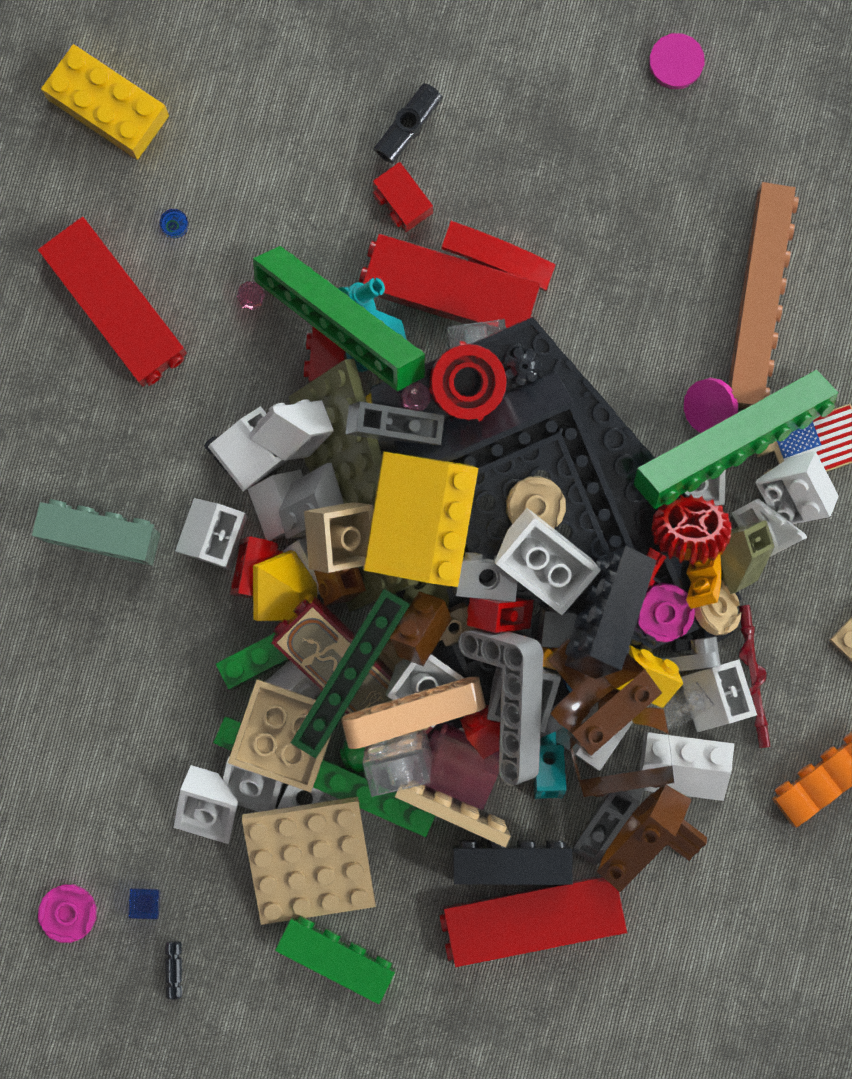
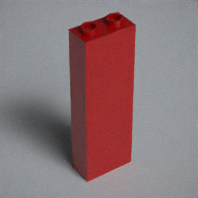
(448, 284)
(113, 302)
(532, 920)

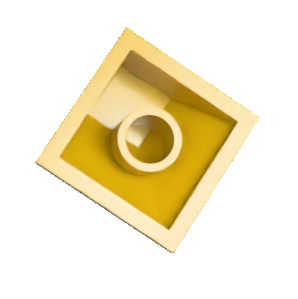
(280, 587)

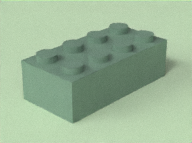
(97, 534)

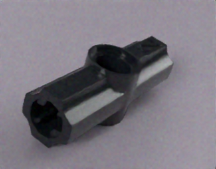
(418, 110)

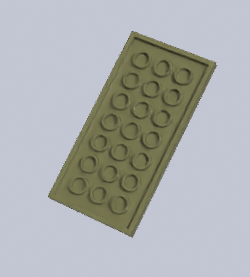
(353, 458)

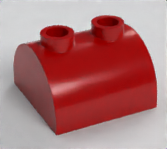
(250, 552)

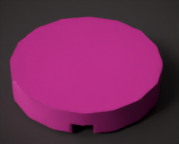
(676, 61)
(709, 403)
(665, 612)
(67, 913)

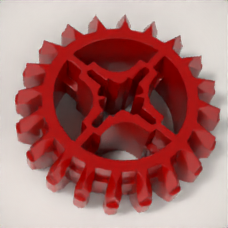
(690, 536)

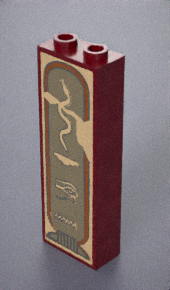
(316, 644)

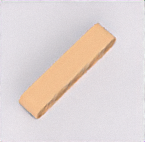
(413, 712)

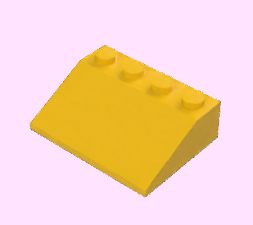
(420, 519)

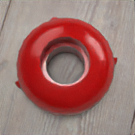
(492, 381)

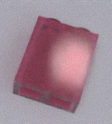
(460, 769)

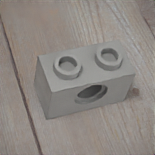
(500, 587)

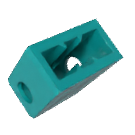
(551, 779)

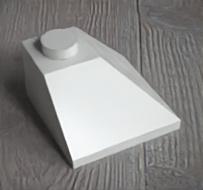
(206, 806)

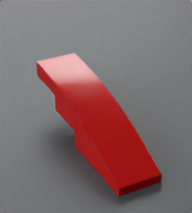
(497, 254)

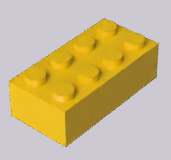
(105, 102)

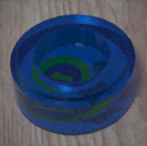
(174, 223)

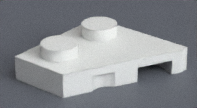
(782, 531)

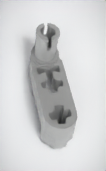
(704, 655)

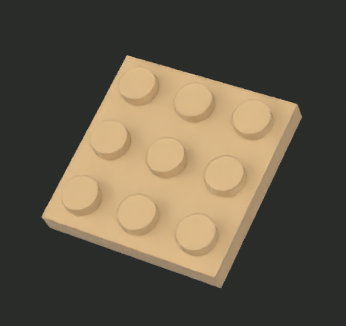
(267, 733)

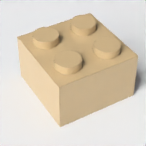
(338, 536)

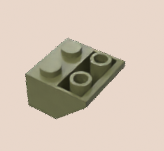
(746, 555)

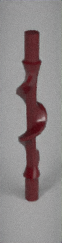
(757, 674)

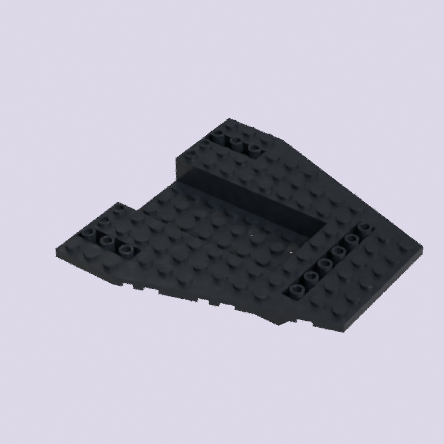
(551, 427)

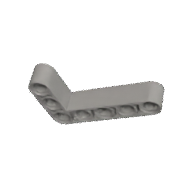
(520, 697)

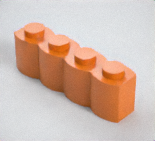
(816, 785)

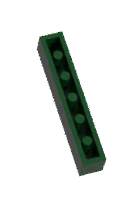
(350, 673)

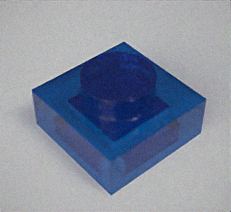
(144, 903)

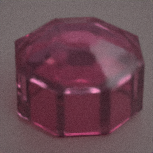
(250, 295)
(415, 397)

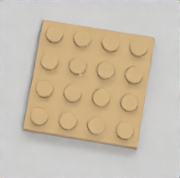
(464, 816)
(309, 860)

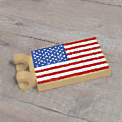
(826, 435)

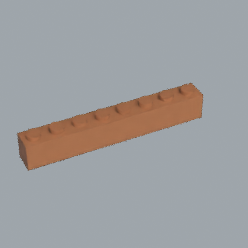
(761, 293)

